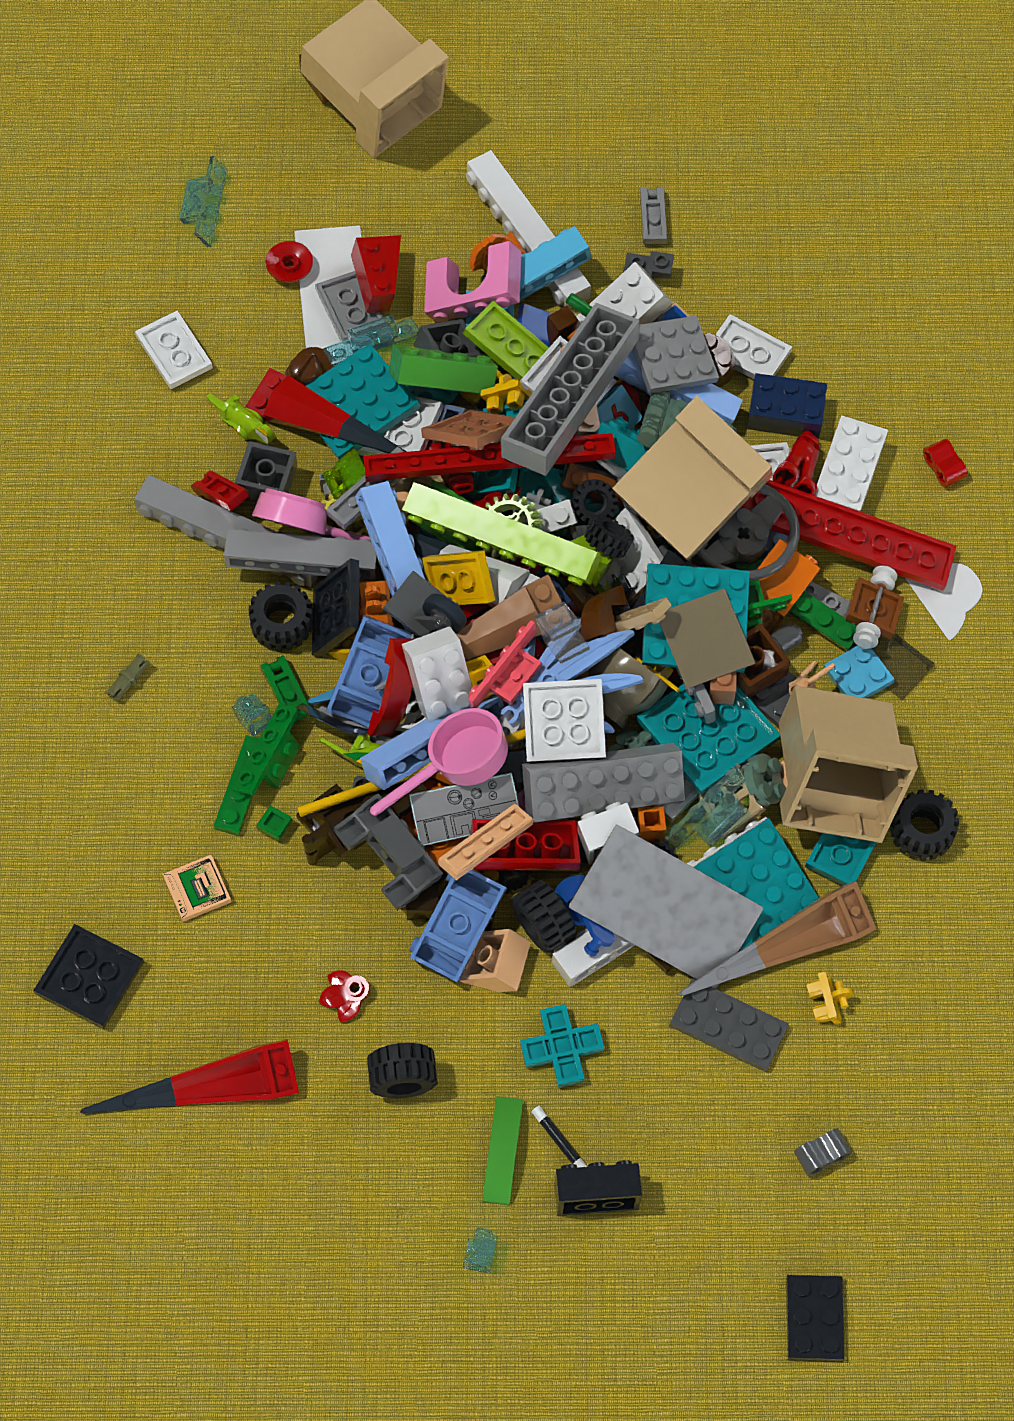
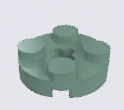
(764, 779)

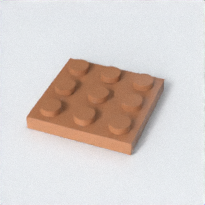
(469, 429)

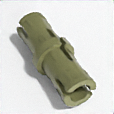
(127, 677)

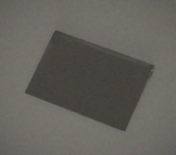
(903, 663)

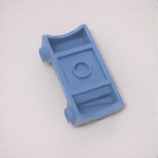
(363, 671)
(457, 924)

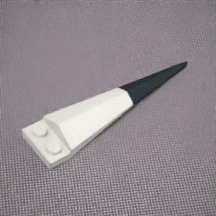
(505, 577)

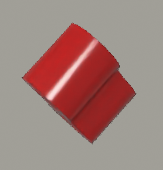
(945, 462)

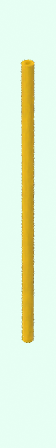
(370, 787)

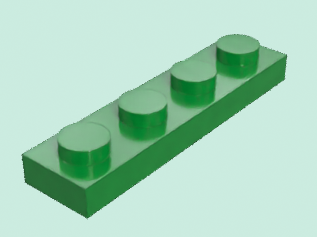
(236, 804)

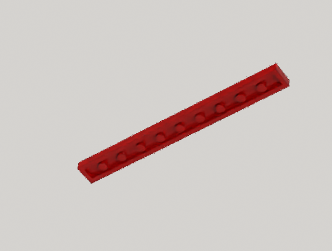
(465, 460)

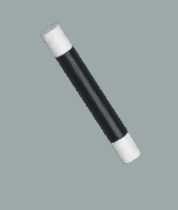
(557, 1137)

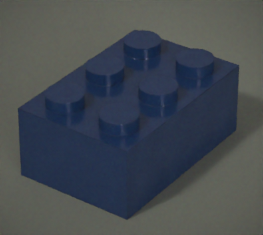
(786, 405)

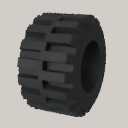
(281, 598)
(927, 806)
(543, 916)
(402, 1070)

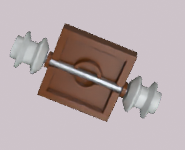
(874, 607)

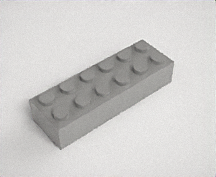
(587, 785)

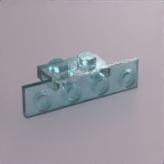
(203, 201)
(376, 333)
(714, 813)

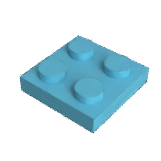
(859, 673)

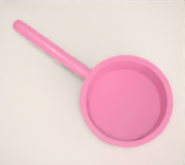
(298, 513)
(464, 748)

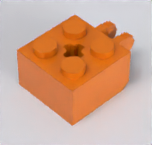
(373, 599)

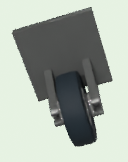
(424, 607)

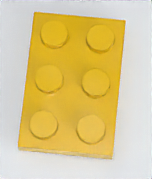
(461, 576)

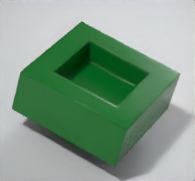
(274, 823)

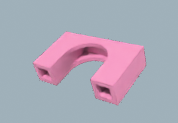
(499, 285)

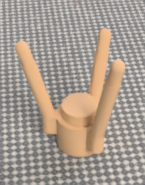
(809, 682)

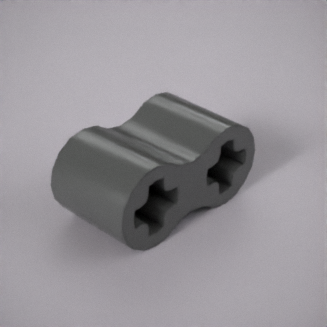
(823, 1152)

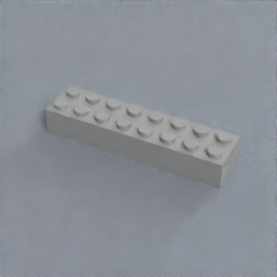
(570, 389)

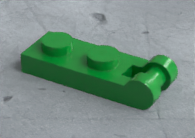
(284, 684)

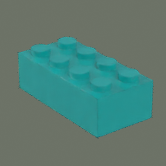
(626, 442)

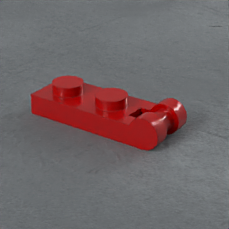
(220, 490)

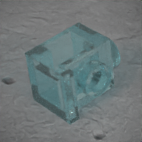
(248, 709)
(481, 1251)

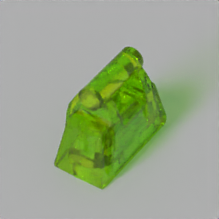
(348, 470)

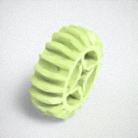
(526, 510)

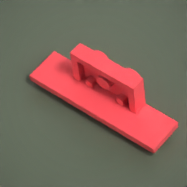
(510, 671)

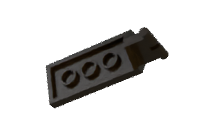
(324, 839)

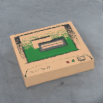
(197, 888)

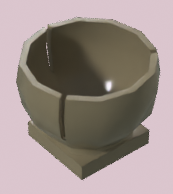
(631, 700)

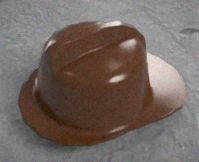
(308, 365)

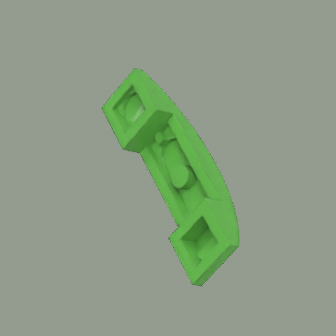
(502, 1150)

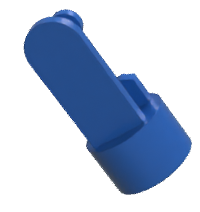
(600, 934)

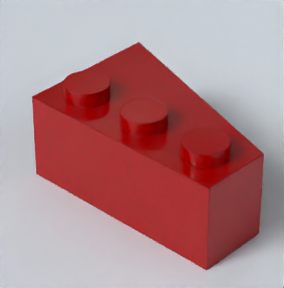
(376, 270)

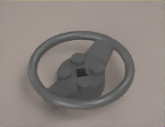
(756, 527)

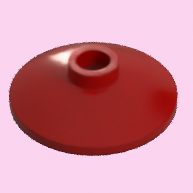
(286, 254)

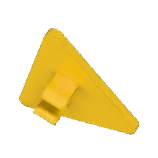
(663, 673)

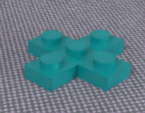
(562, 1045)

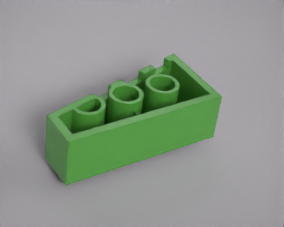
(441, 369)

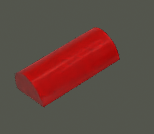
(541, 847)

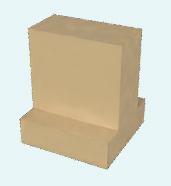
(376, 74)
(693, 479)
(842, 764)

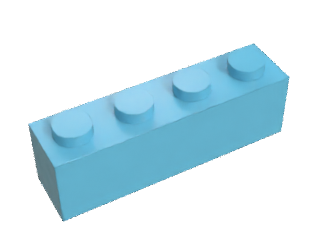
(552, 260)

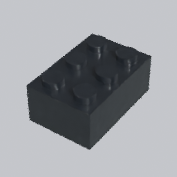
(597, 1188)

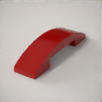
(396, 691)

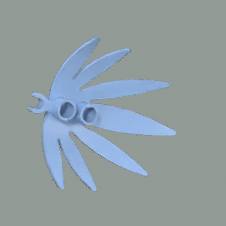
(576, 666)

